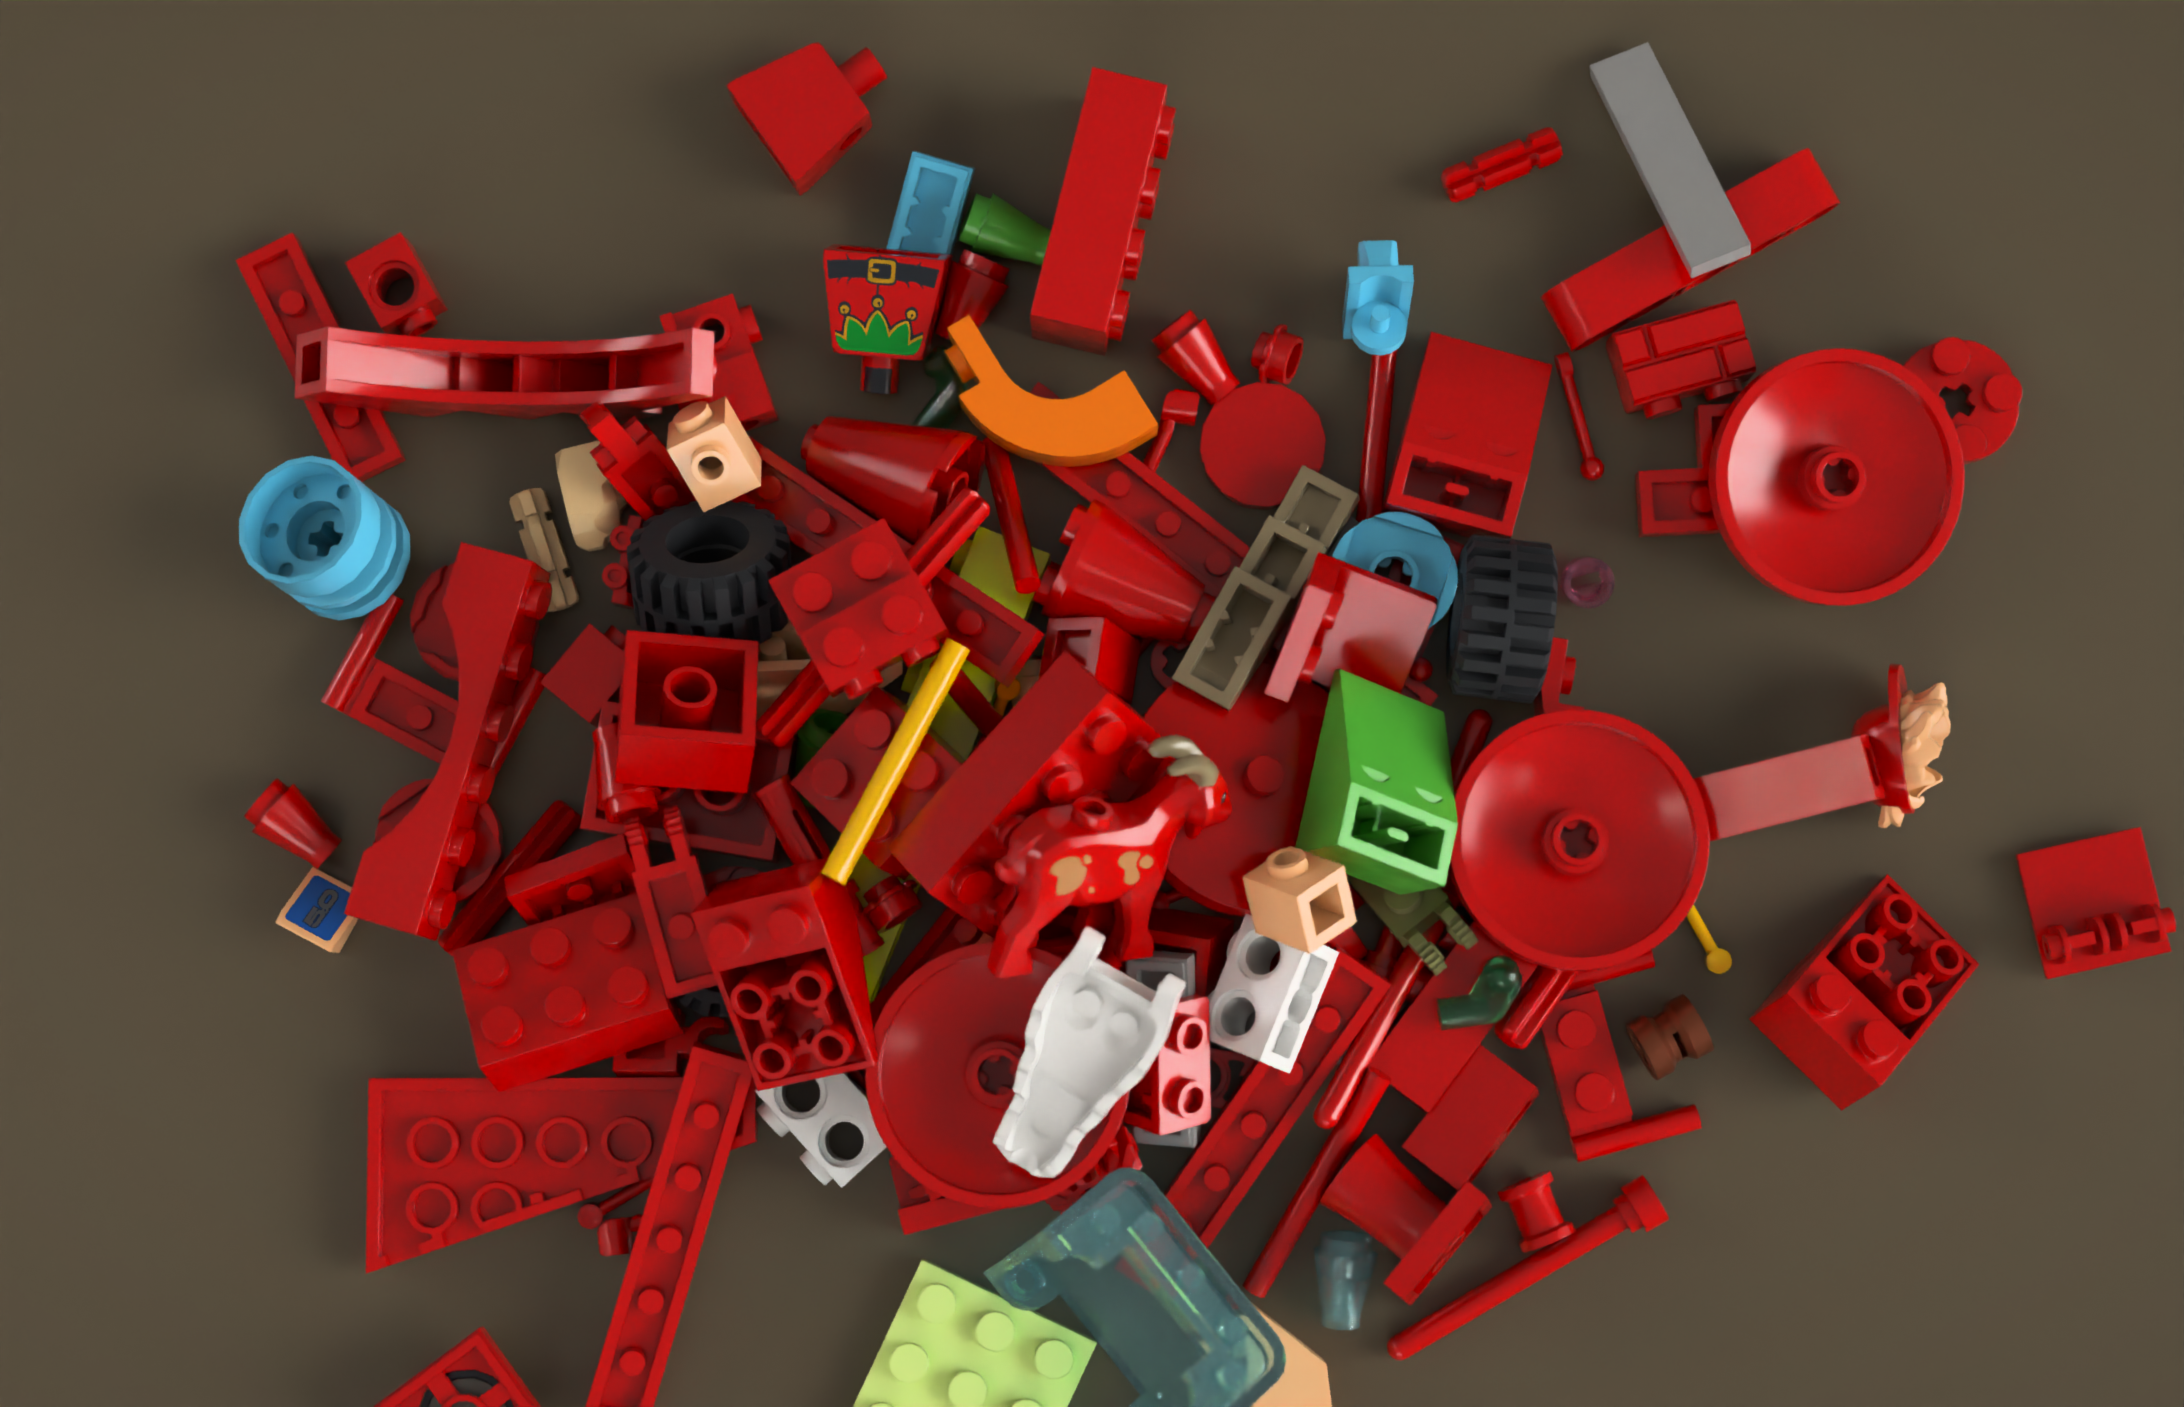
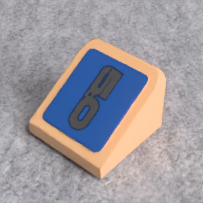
(318, 911)

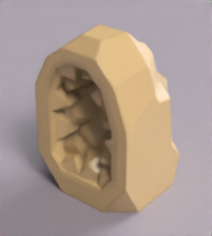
(589, 498)

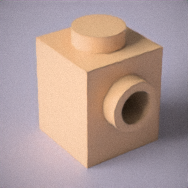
(713, 452)
(1299, 899)

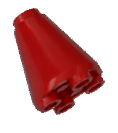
(1122, 577)

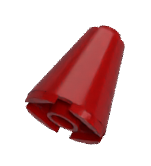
(894, 468)

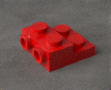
(860, 610)

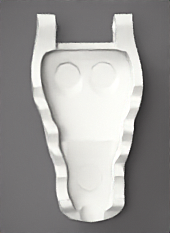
(1083, 1051)

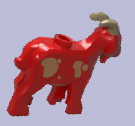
(1102, 859)

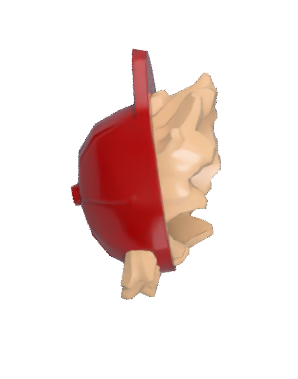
(1904, 741)

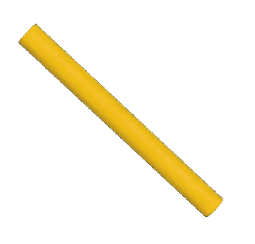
(895, 761)

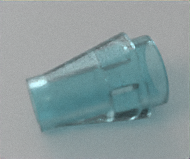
(1343, 1275)

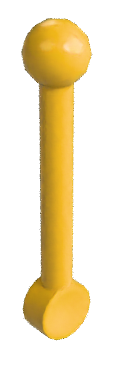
(1716, 959)

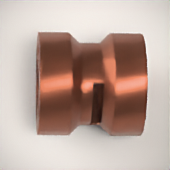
(1669, 1037)

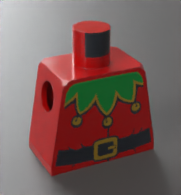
(883, 307)

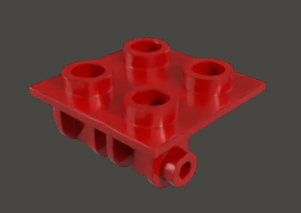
(2094, 903)

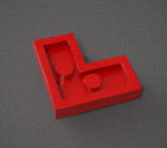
(1679, 499)

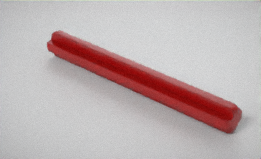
(926, 559)

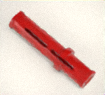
(805, 843)

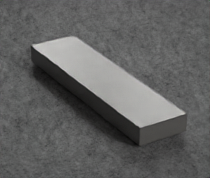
(1670, 160)

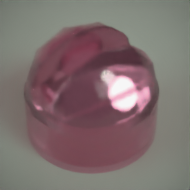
(1590, 594)

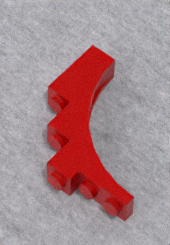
(504, 377)

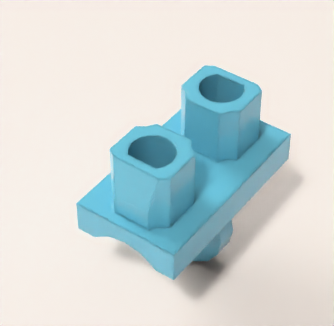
(1377, 298)

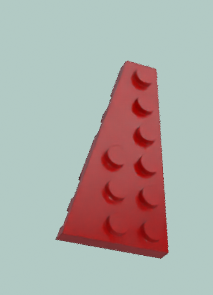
(471, 1159)

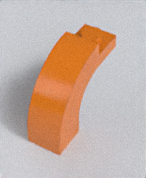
(1041, 429)

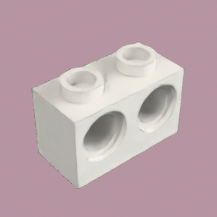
(1281, 998)
(839, 1102)

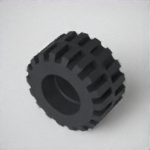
(709, 571)
(1502, 619)

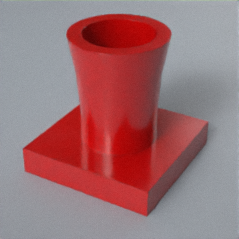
(1403, 1214)

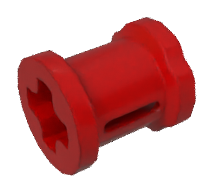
(1536, 1211)

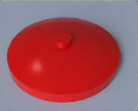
(1836, 477)
(1267, 761)
(1578, 840)
(949, 1075)

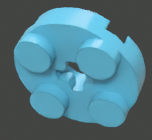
(1411, 541)

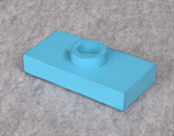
(930, 205)

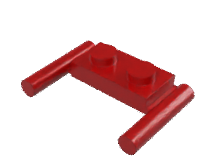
(405, 706)
(1590, 1075)

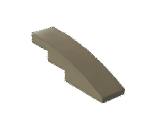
(1265, 588)

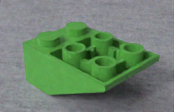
(1381, 788)

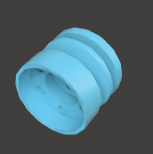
(324, 538)

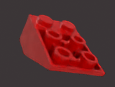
(1468, 438)
(790, 973)
(1865, 994)

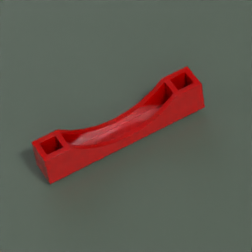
(412, 870)

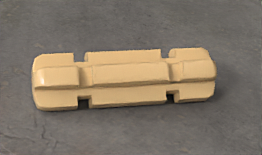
(544, 545)

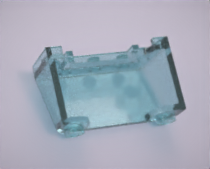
(1147, 1296)

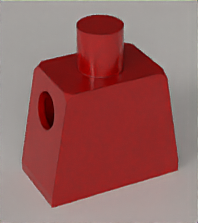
(808, 108)

